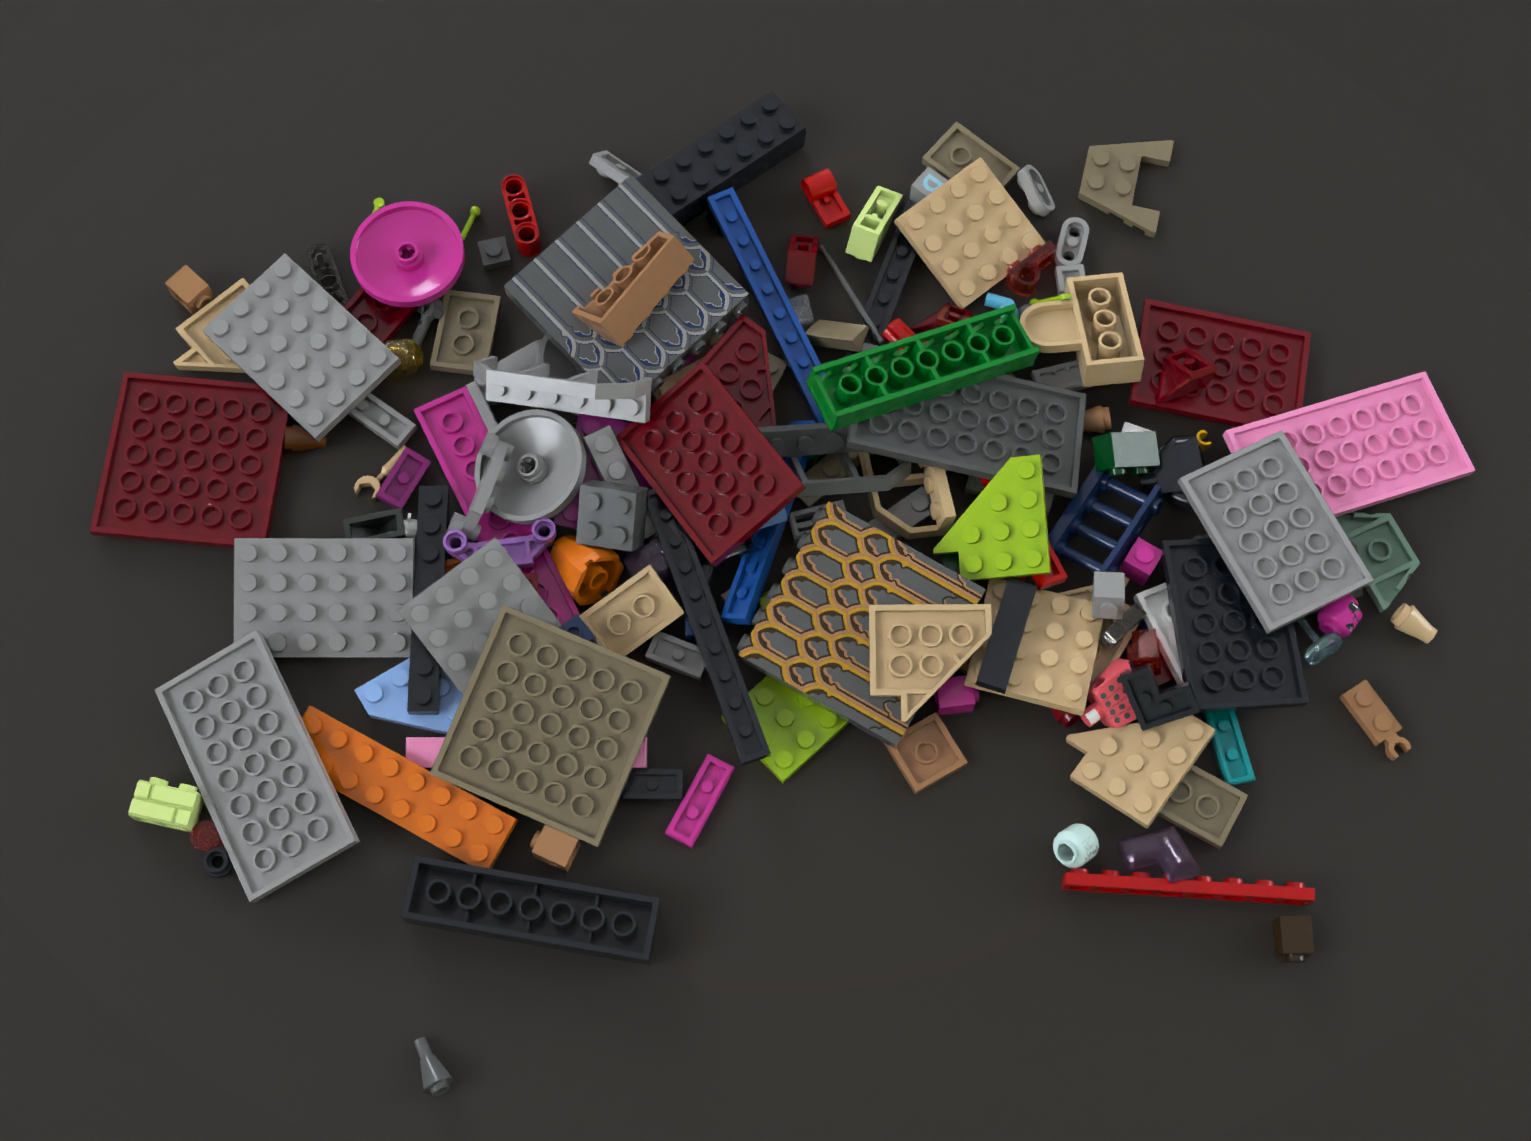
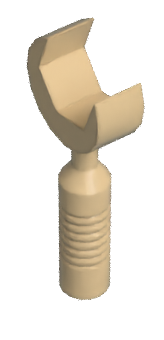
(370, 481)

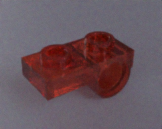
(1030, 268)

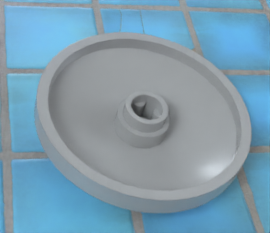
(542, 469)

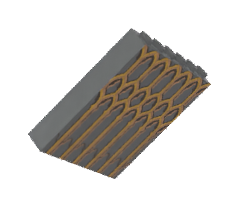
(819, 616)

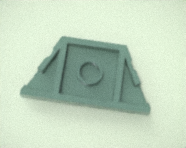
(1382, 552)

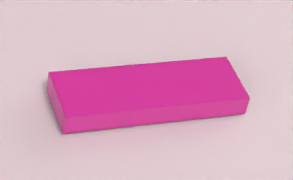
(699, 801)

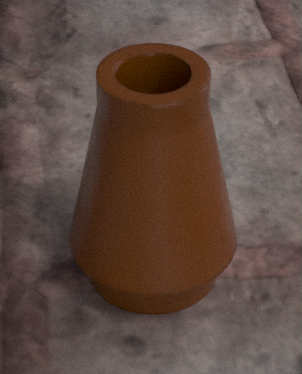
(299, 439)

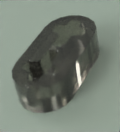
(1122, 627)

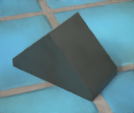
(376, 525)

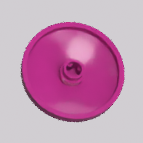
(407, 254)

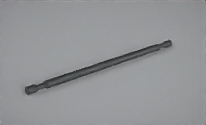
(850, 292)

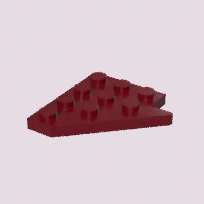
(744, 369)

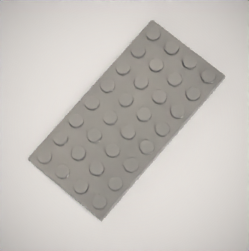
(256, 766)

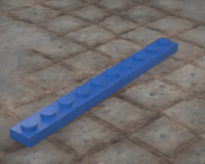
(767, 291)

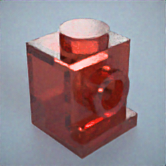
(1145, 650)

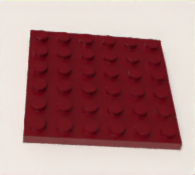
(190, 461)

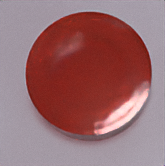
(205, 836)

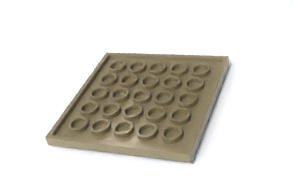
(550, 725)

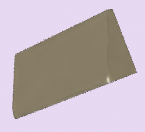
(837, 335)

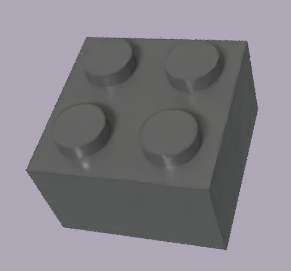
(612, 515)

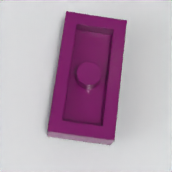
(403, 478)

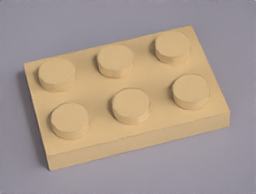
(632, 612)

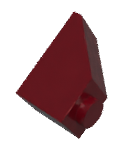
(801, 260)

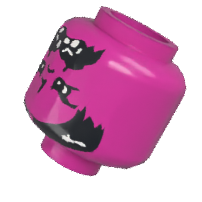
(1340, 616)

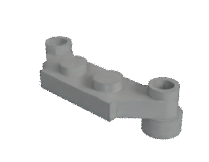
(498, 452)

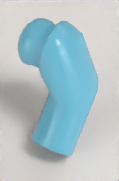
(997, 301)

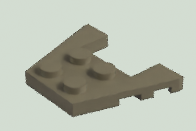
(1112, 177)

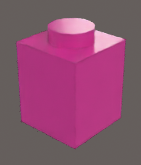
(1141, 561)
(955, 697)

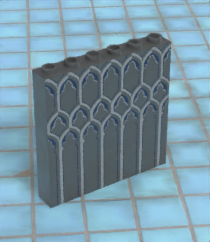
(587, 258)

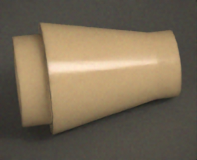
(1412, 622)

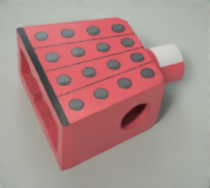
(1109, 698)

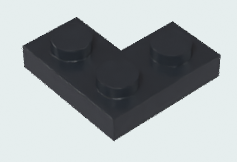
(1157, 706)

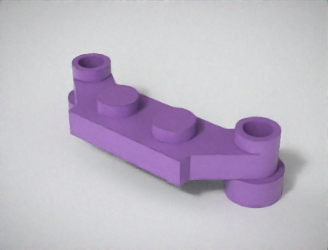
(521, 549)

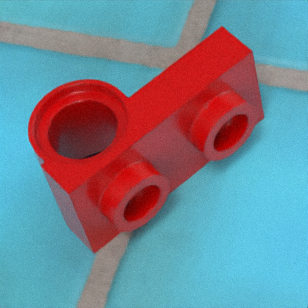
(825, 199)

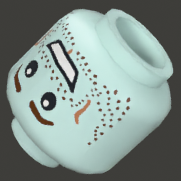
(1075, 845)

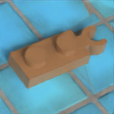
(1375, 718)

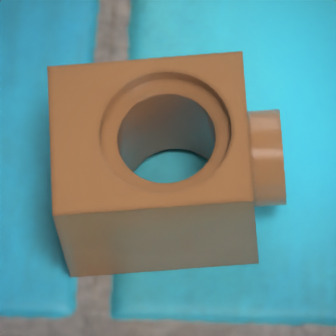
(190, 289)
(555, 848)

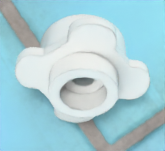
(410, 526)

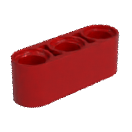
(521, 204)

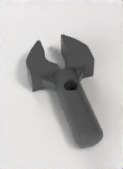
(428, 312)

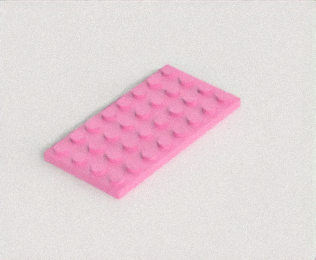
(1369, 443)

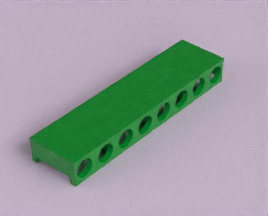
(920, 369)

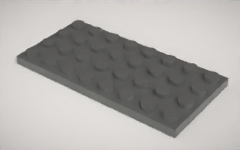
(982, 428)

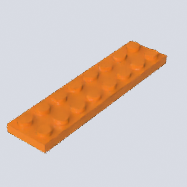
(409, 793)

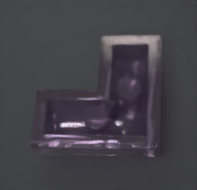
(1161, 847)

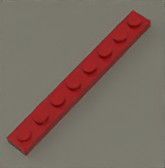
(1199, 888)

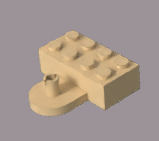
(1094, 325)

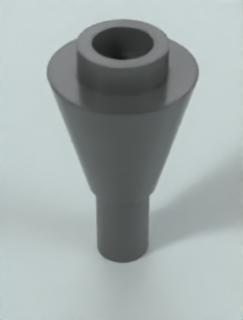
(434, 1074)

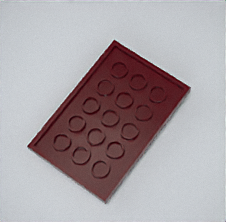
(1256, 364)
(710, 464)

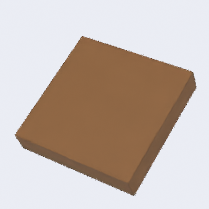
(927, 753)

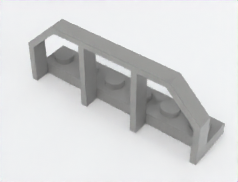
(575, 394)

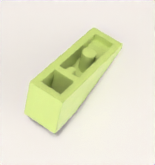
(873, 223)

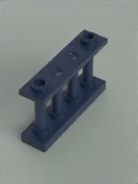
(1086, 502)

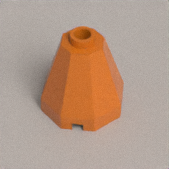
(586, 569)

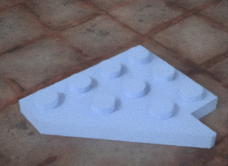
(387, 700)

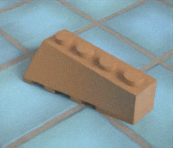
(636, 289)

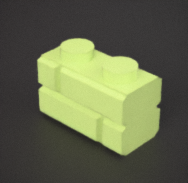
(166, 805)

